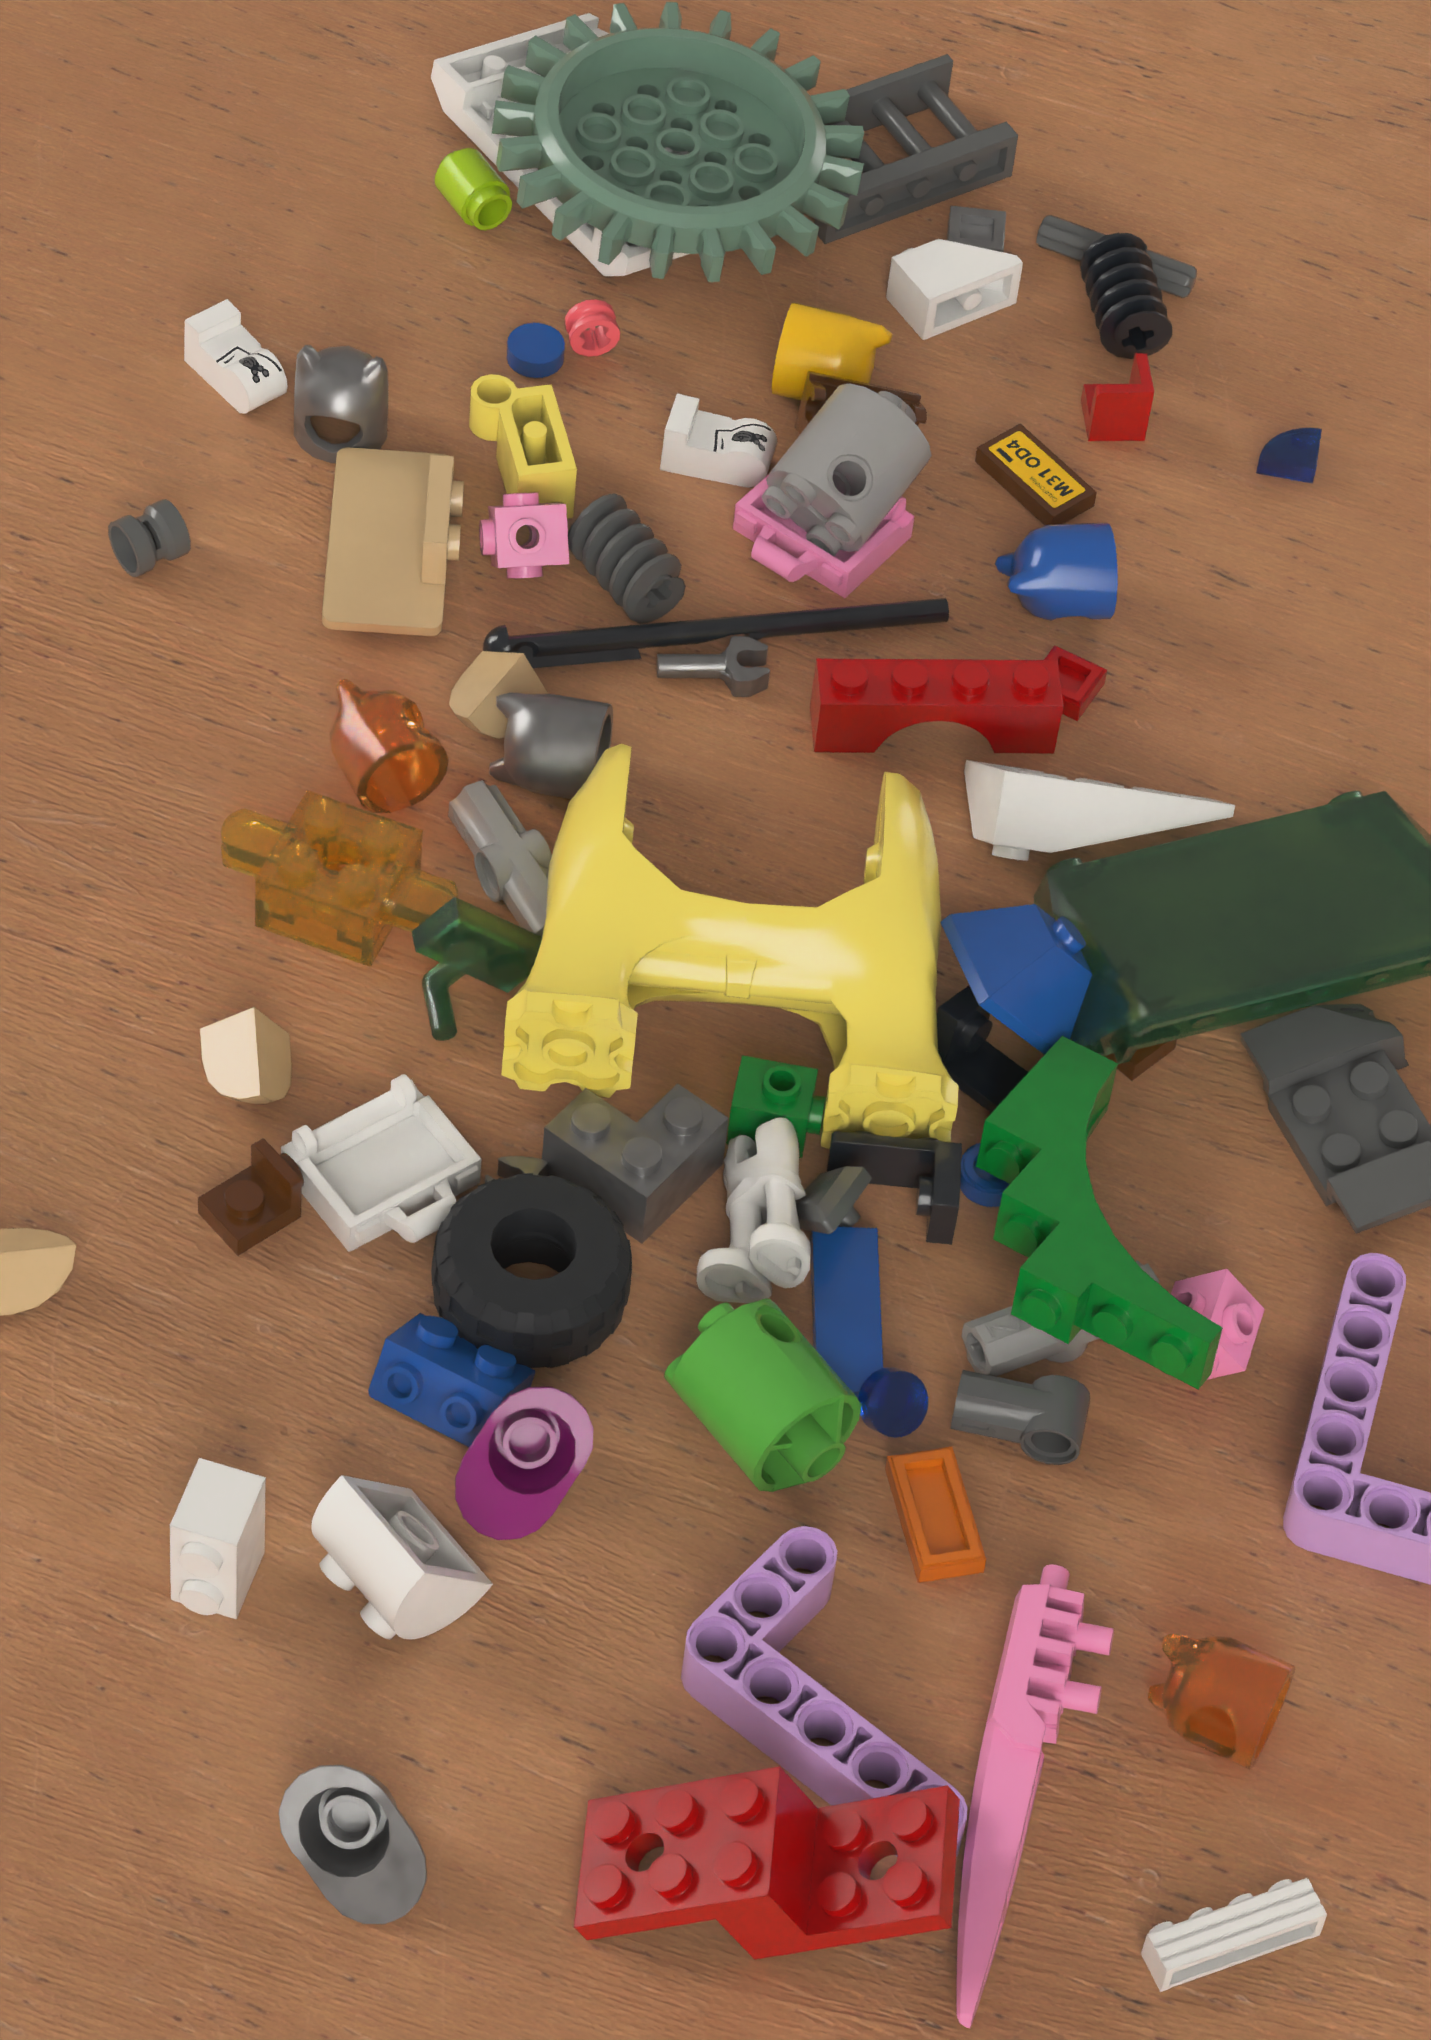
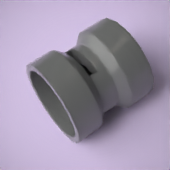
(149, 537)

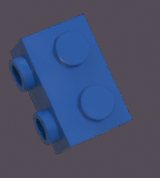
(444, 1377)

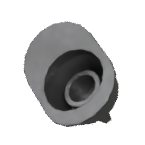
(354, 1843)

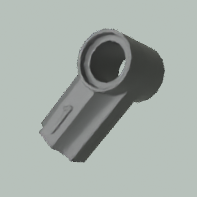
(1041, 1416)

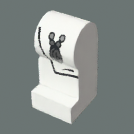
(232, 358)
(715, 445)

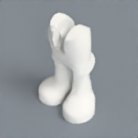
(760, 1189)

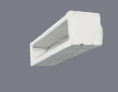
(1233, 1933)

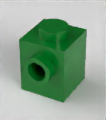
(774, 1091)

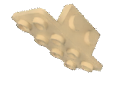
(391, 541)

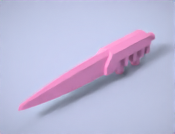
(1023, 1714)

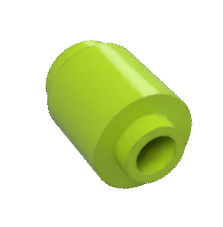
(473, 189)

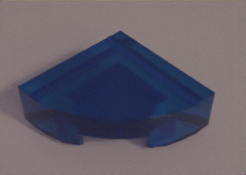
(1291, 455)

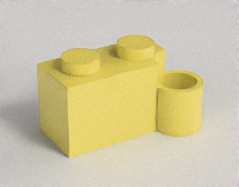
(529, 438)

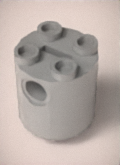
(848, 467)

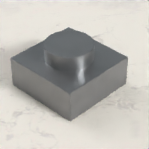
(977, 227)

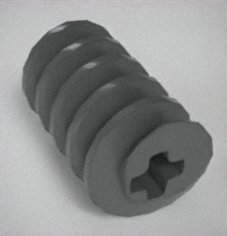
(627, 559)

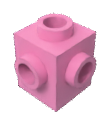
(546, 541)
(1229, 1305)

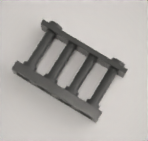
(928, 172)

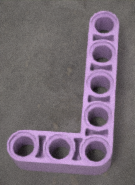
(1334, 1482)
(805, 1707)

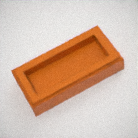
(935, 1514)

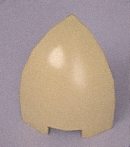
(487, 677)
(247, 1057)
(32, 1267)

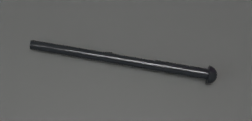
(624, 641)

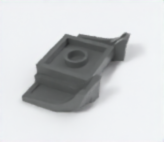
(1347, 1109)

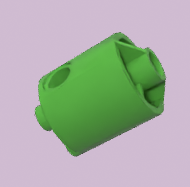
(765, 1395)

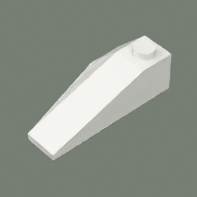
(1051, 814)

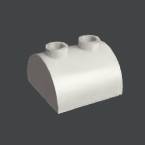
(396, 1558)

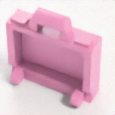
(787, 552)

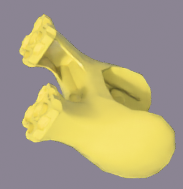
(632, 937)

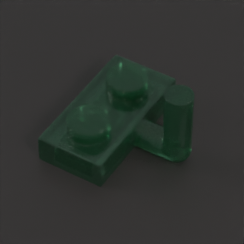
(472, 944)

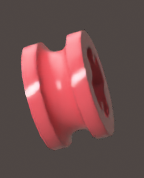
(595, 340)

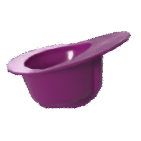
(523, 1462)

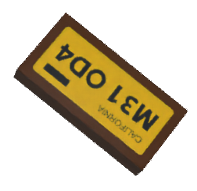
(1035, 476)

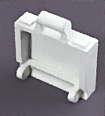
(385, 1167)

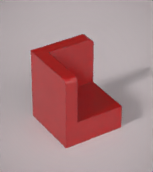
(1120, 410)

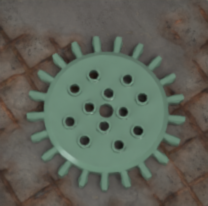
(621, 98)

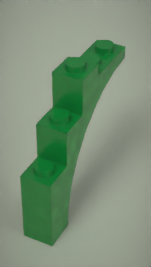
(1075, 1264)

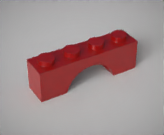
(868, 700)

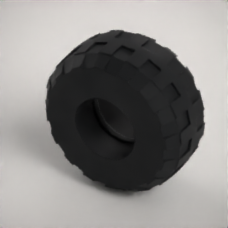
(539, 1223)

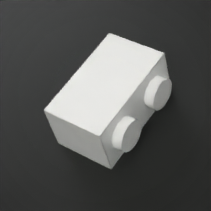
(217, 1539)

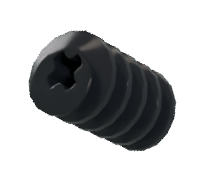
(1125, 296)

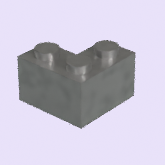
(639, 1166)

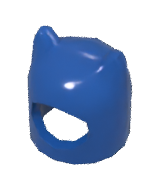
(1065, 571)

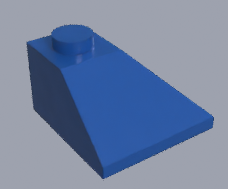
(1023, 969)

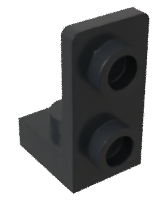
(970, 1060)
(909, 1163)

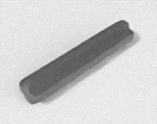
(1073, 240)

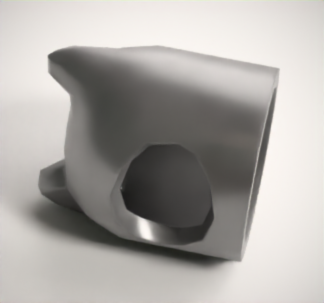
(341, 386)
(551, 741)

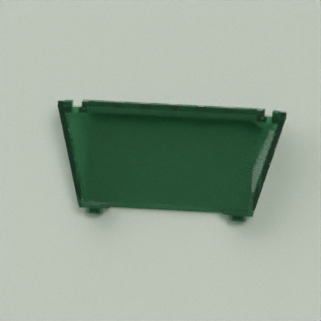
(1246, 921)

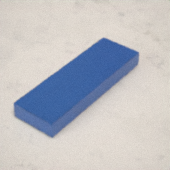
(847, 1302)

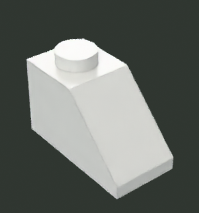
(951, 284)

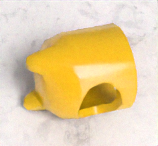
(825, 345)

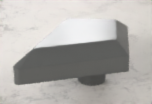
(831, 1199)

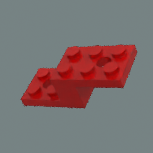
(768, 1863)

